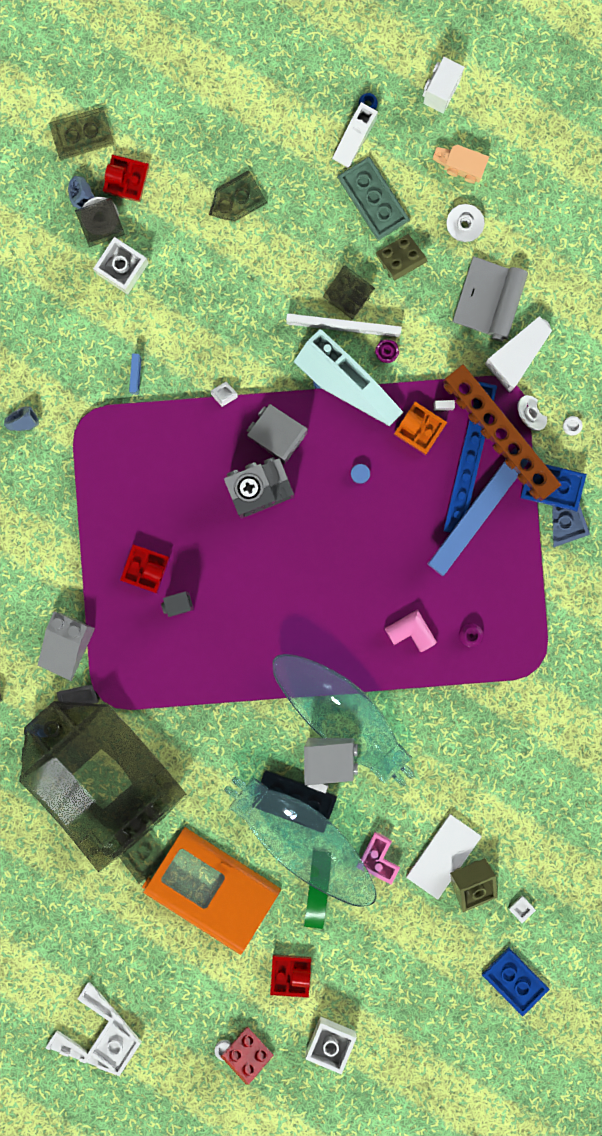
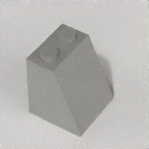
(277, 433)
(330, 760)

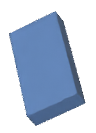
(135, 374)

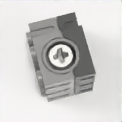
(258, 487)

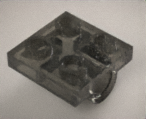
(349, 292)

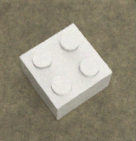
(442, 84)
(121, 265)
(330, 1045)

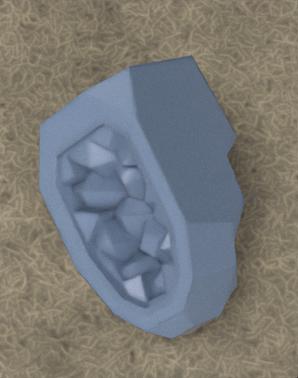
(79, 191)
(21, 420)

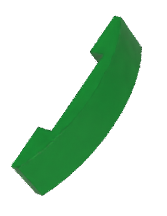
(315, 908)

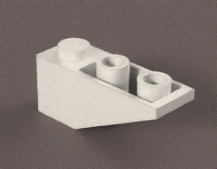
(355, 135)

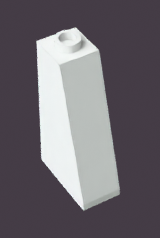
(515, 356)

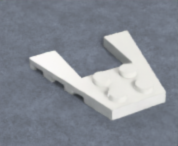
(113, 1046)

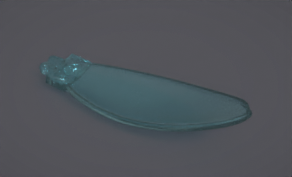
(342, 710)
(304, 842)

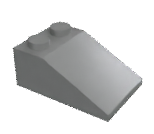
(64, 645)

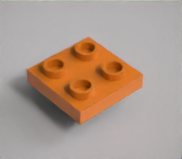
(420, 428)

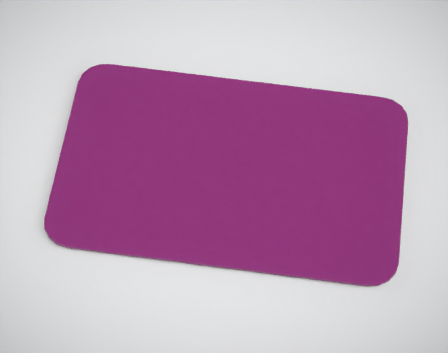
(306, 573)

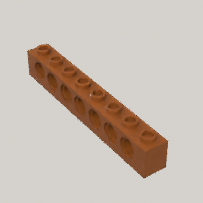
(512, 436)

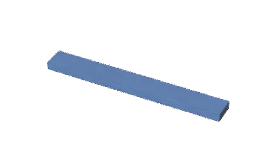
(474, 517)

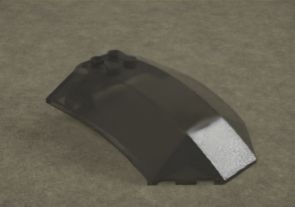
(96, 778)

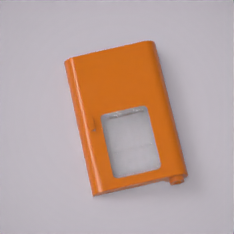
(212, 890)

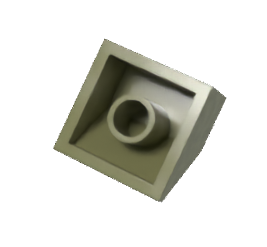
(474, 884)

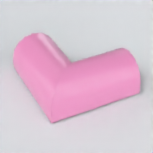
(413, 626)
(374, 859)

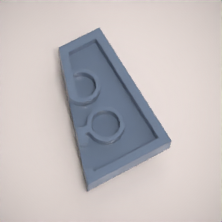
(568, 525)

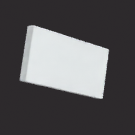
(443, 855)

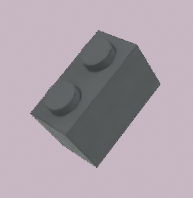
(177, 604)

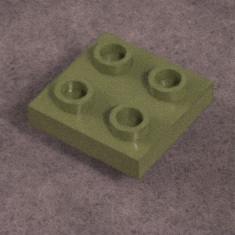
(401, 257)

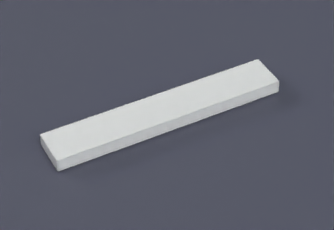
(343, 325)

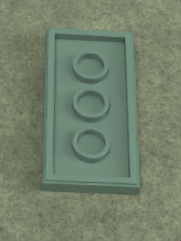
(373, 198)

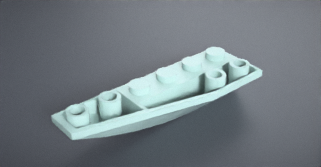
(344, 378)

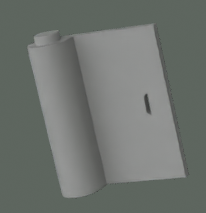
(493, 299)

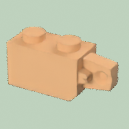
(462, 162)

